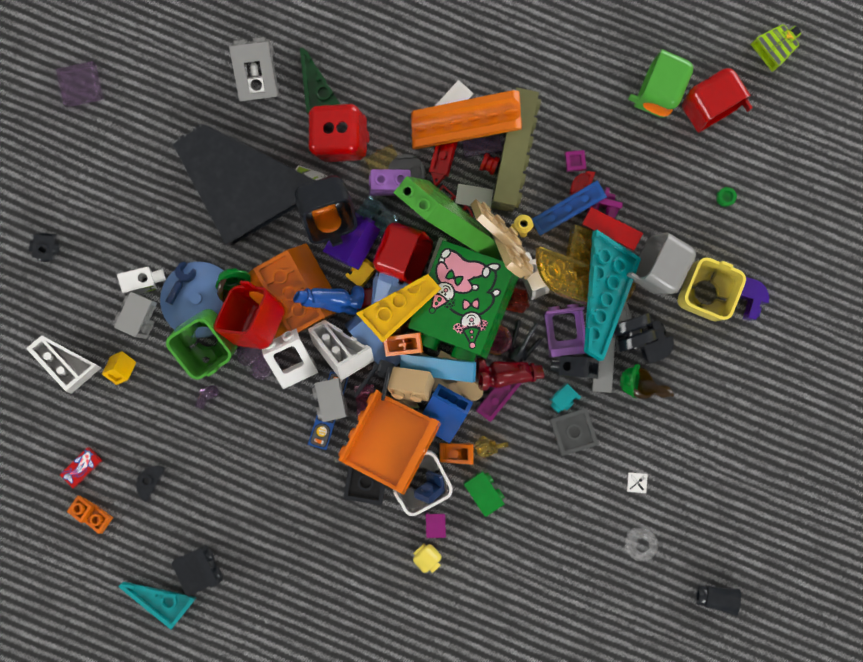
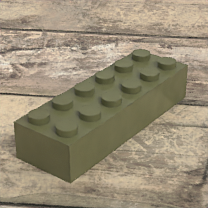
(514, 155)

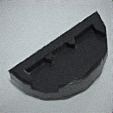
(148, 481)

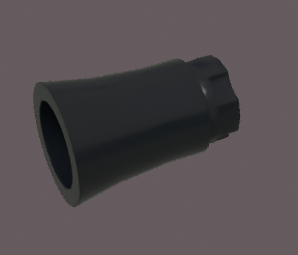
(720, 599)

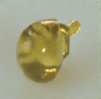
(488, 447)

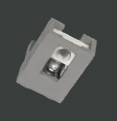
(254, 51)

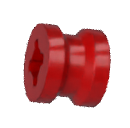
(489, 163)

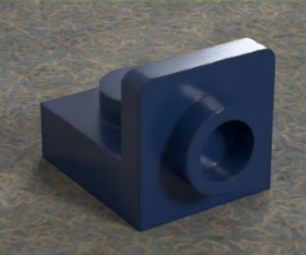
(431, 489)

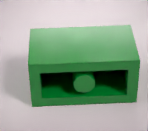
(484, 493)

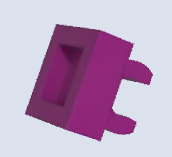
(575, 161)

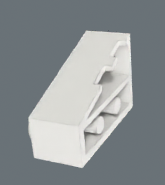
(339, 350)
(62, 364)

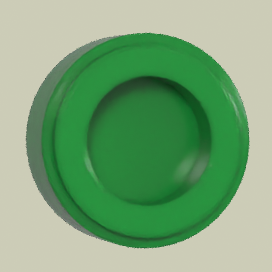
(726, 196)

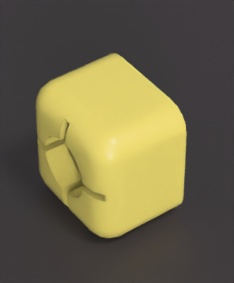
(728, 284)

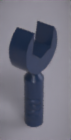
(182, 278)

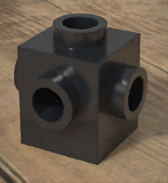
(49, 242)

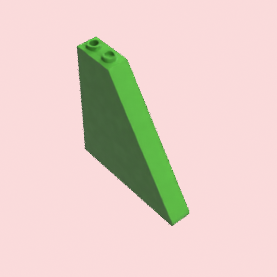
(446, 215)

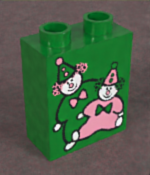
(468, 305)

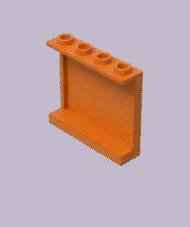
(389, 442)

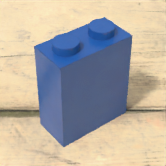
(449, 410)

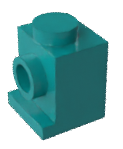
(564, 398)

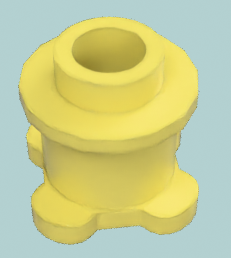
(522, 230)

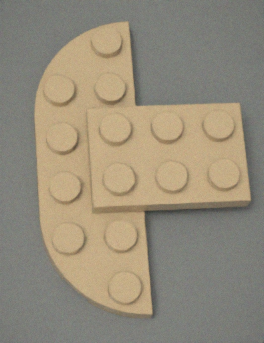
(506, 240)

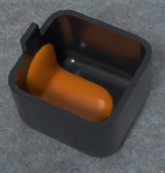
(326, 210)

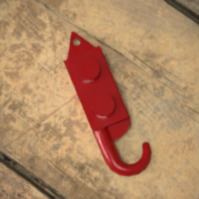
(442, 161)

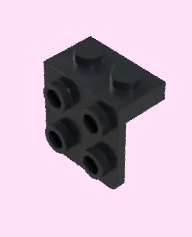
(197, 570)

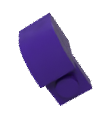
(755, 294)

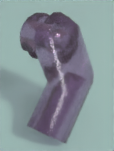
(205, 394)

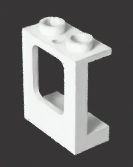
(296, 372)

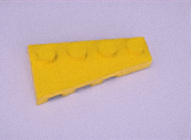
(394, 310)

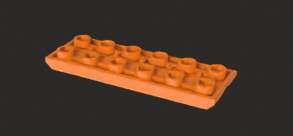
(466, 119)

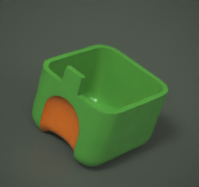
(663, 84)

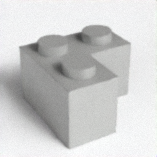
(136, 316)
(331, 400)

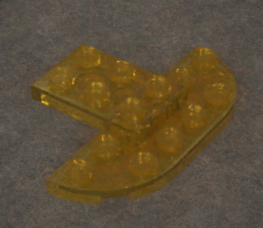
(569, 273)

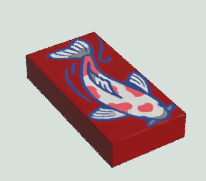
(81, 467)

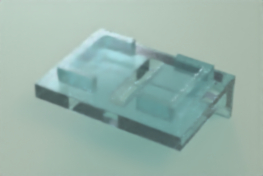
(371, 207)

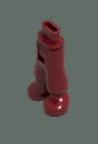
(505, 373)

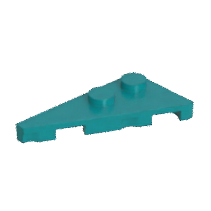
(162, 604)

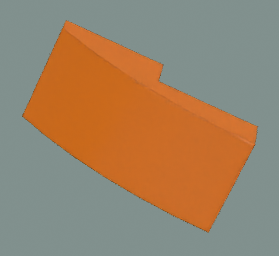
(89, 513)

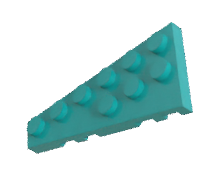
(606, 291)

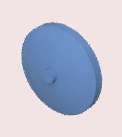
(193, 296)

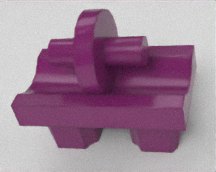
(612, 207)

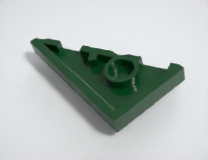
(315, 86)

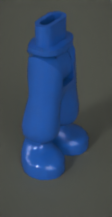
(334, 300)

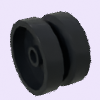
(634, 334)

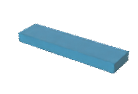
(441, 367)

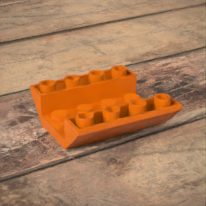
(286, 275)

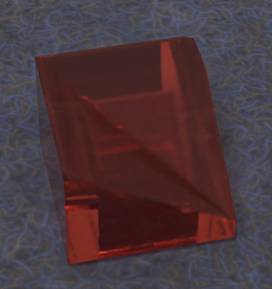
(519, 301)

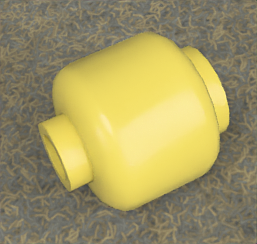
(427, 558)

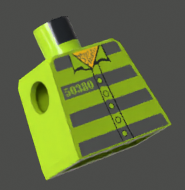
(776, 45)

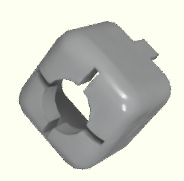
(663, 264)

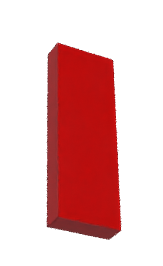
(612, 228)

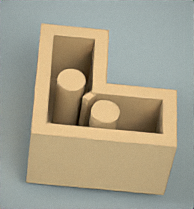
(410, 385)

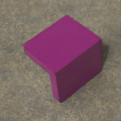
(435, 525)

